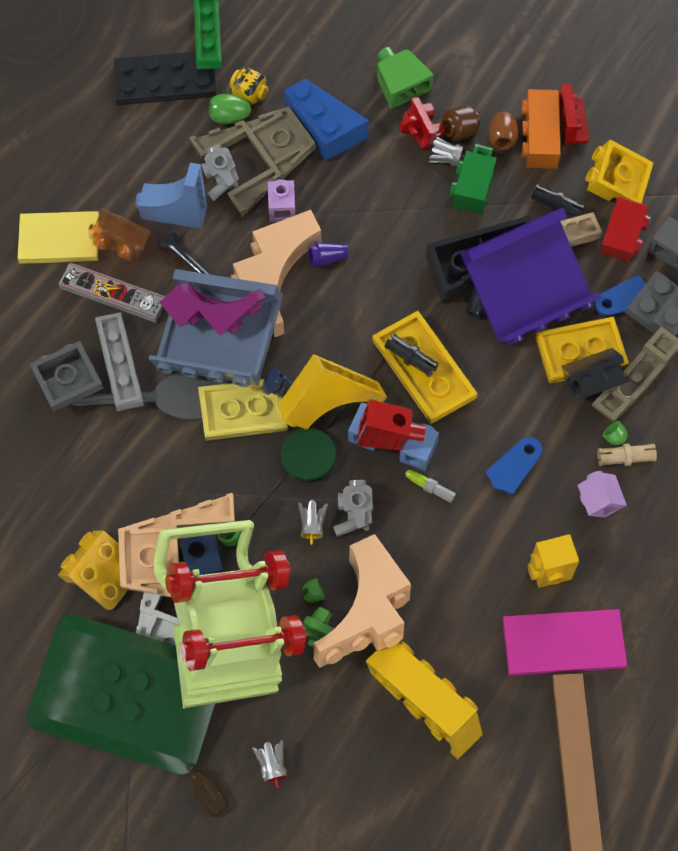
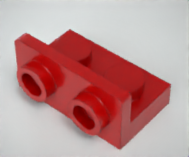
(572, 117)

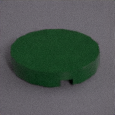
(308, 455)

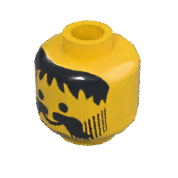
(249, 85)

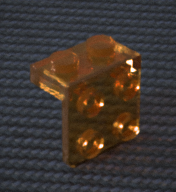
(119, 234)

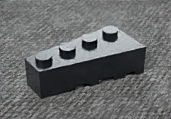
(447, 263)

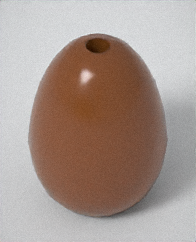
(503, 131)

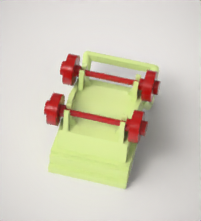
(228, 620)

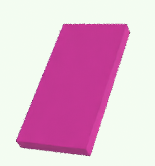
(564, 642)

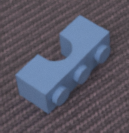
(414, 452)

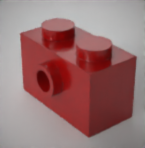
(624, 229)

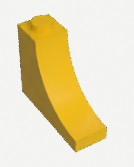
(323, 387)

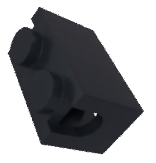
(594, 373)

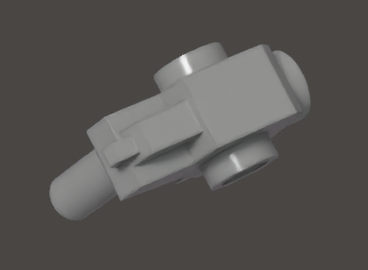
(222, 168)
(358, 502)

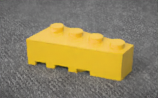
(427, 696)

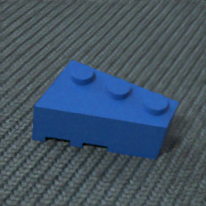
(326, 119)

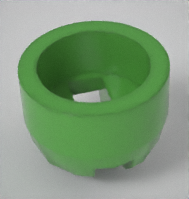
(616, 433)
(229, 539)
(314, 591)

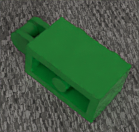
(474, 179)

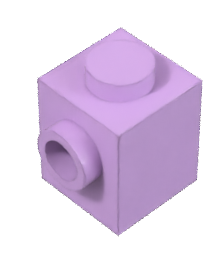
(281, 200)
(601, 494)

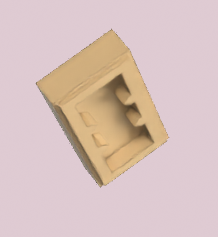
(582, 229)

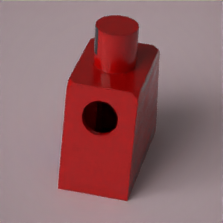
(387, 426)

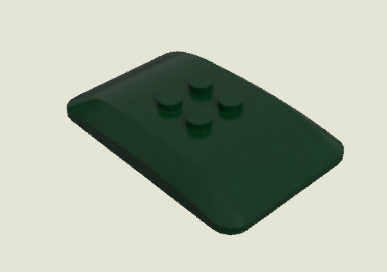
(117, 696)

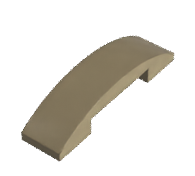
(641, 374)

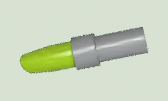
(430, 485)

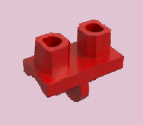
(418, 123)

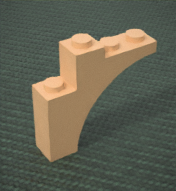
(276, 251)
(373, 614)

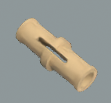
(626, 454)

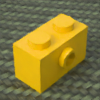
(553, 561)

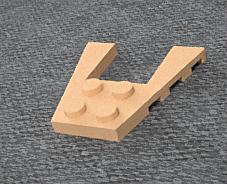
(140, 539)

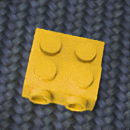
(618, 173)

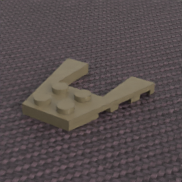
(278, 140)

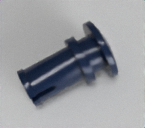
(276, 383)

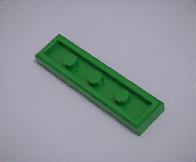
(207, 34)

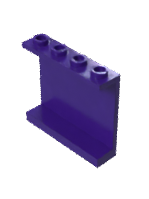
(528, 277)

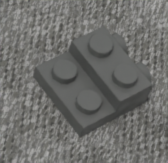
(656, 305)
(66, 376)

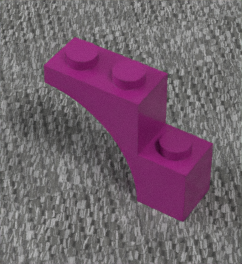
(190, 306)

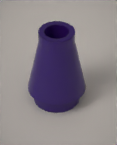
(326, 253)

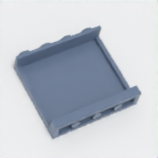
(227, 357)

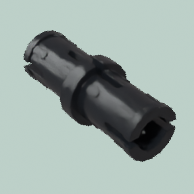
(557, 200)
(411, 355)

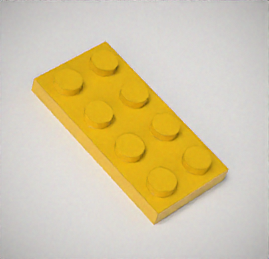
(434, 395)

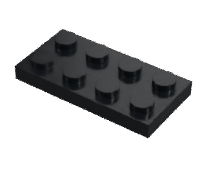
(161, 79)

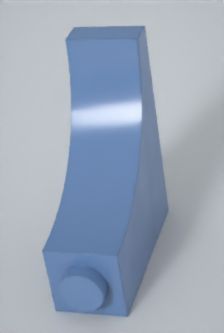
(176, 202)

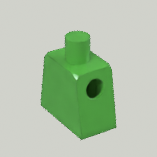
(402, 76)

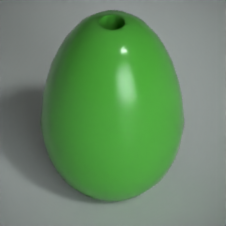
(228, 109)

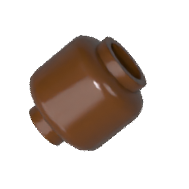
(460, 123)

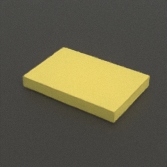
(56, 237)
(239, 411)

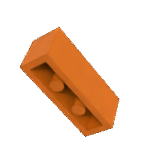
(541, 129)

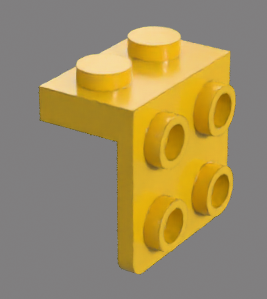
(96, 569)

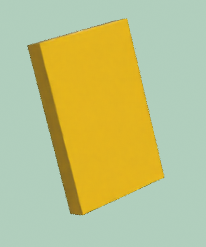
(575, 342)

